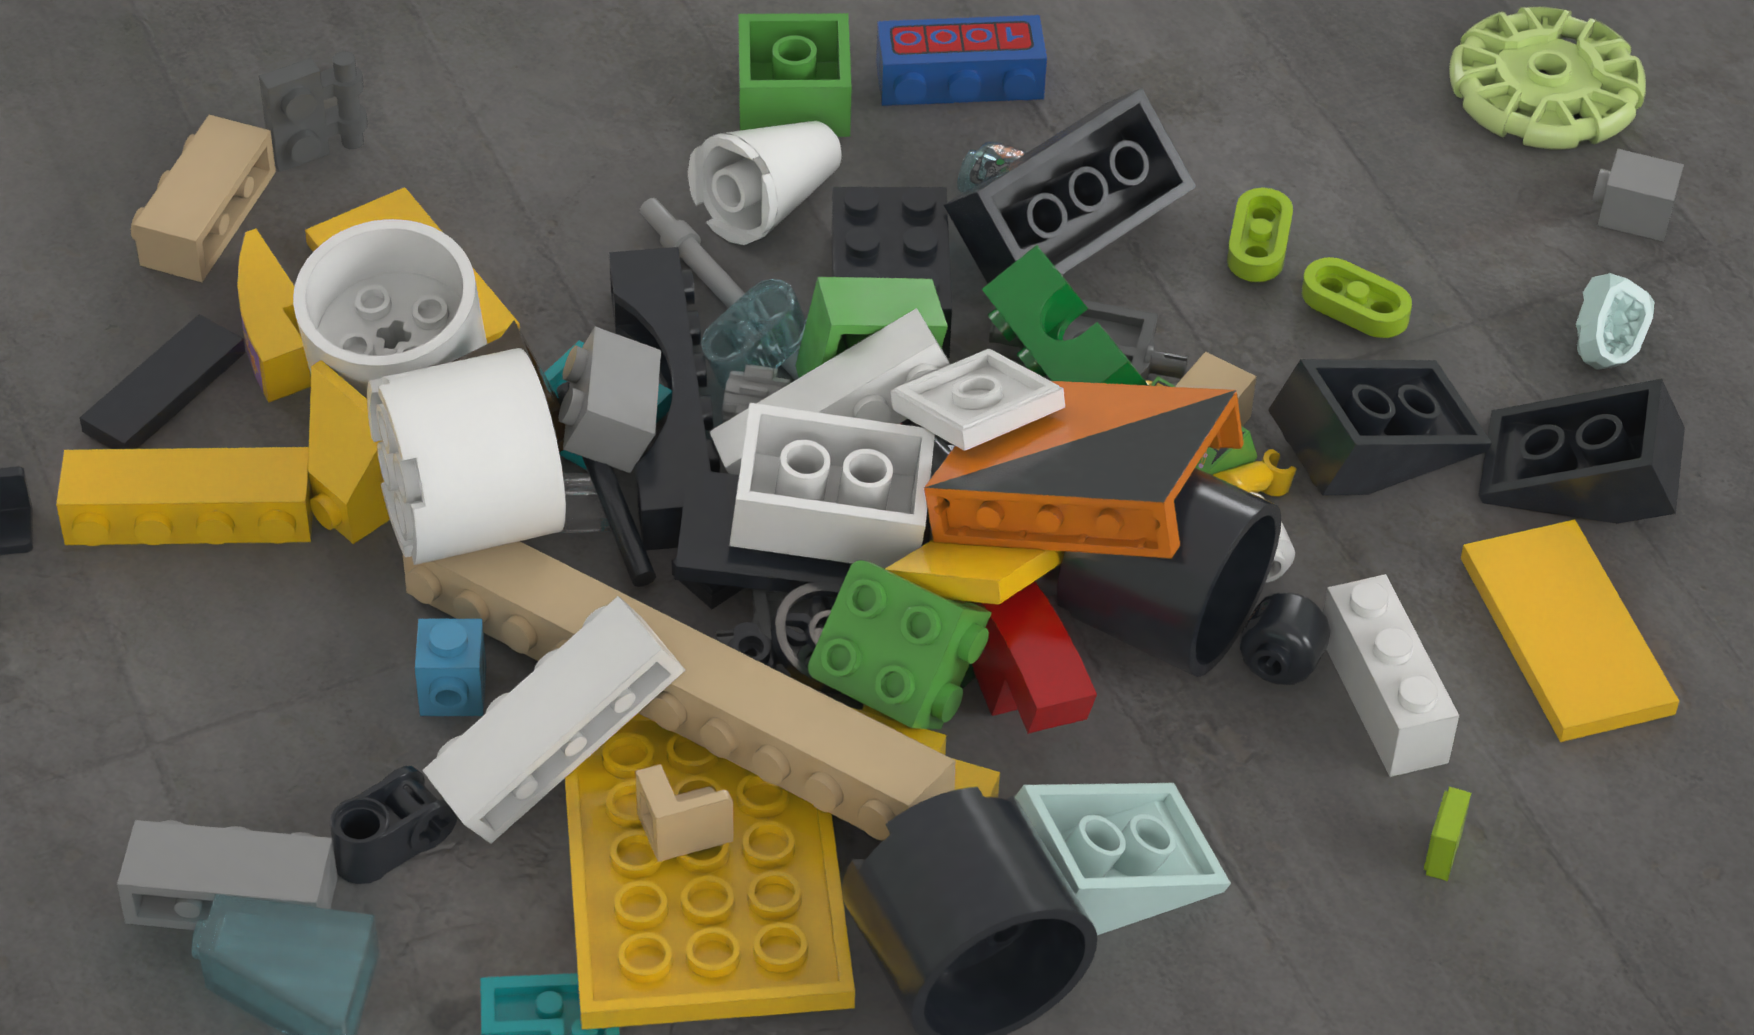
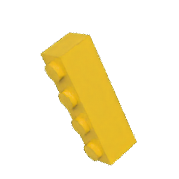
(185, 496)

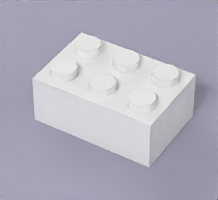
(831, 486)

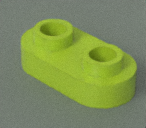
(1260, 234)
(1356, 297)

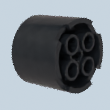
(1186, 605)
(969, 916)

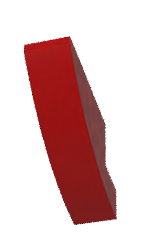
(1032, 664)

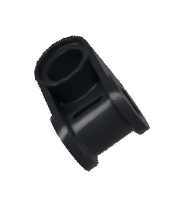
(388, 826)

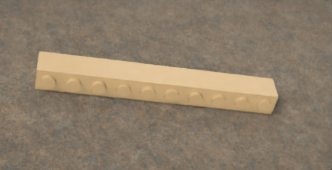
(720, 700)

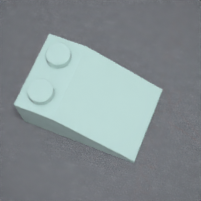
(1124, 848)

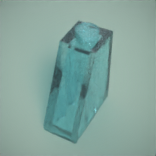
(289, 962)

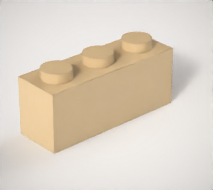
(204, 198)

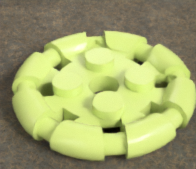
(1586, 78)

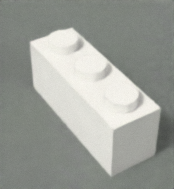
(1389, 676)

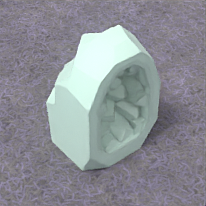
(1612, 321)

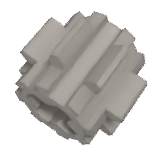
(749, 387)

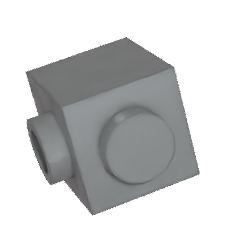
(1638, 194)

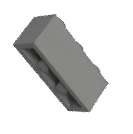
(179, 868)

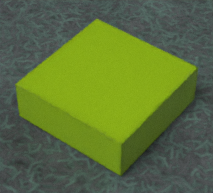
(1447, 833)

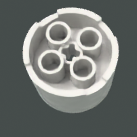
(387, 301)
(467, 455)

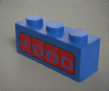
(961, 60)

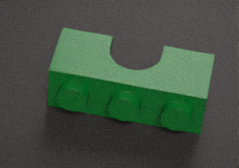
(1038, 308)

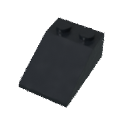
(1374, 422)
(1588, 455)

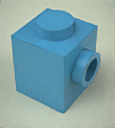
(450, 667)

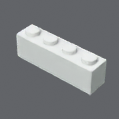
(851, 383)
(553, 719)

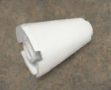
(760, 175)

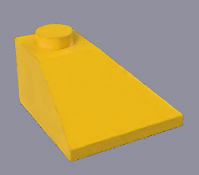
(343, 458)

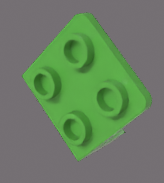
(899, 646)

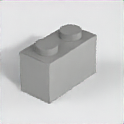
(610, 399)

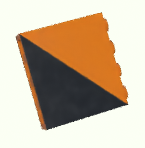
(1086, 475)

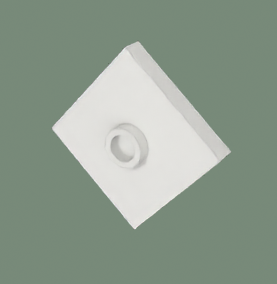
(977, 399)

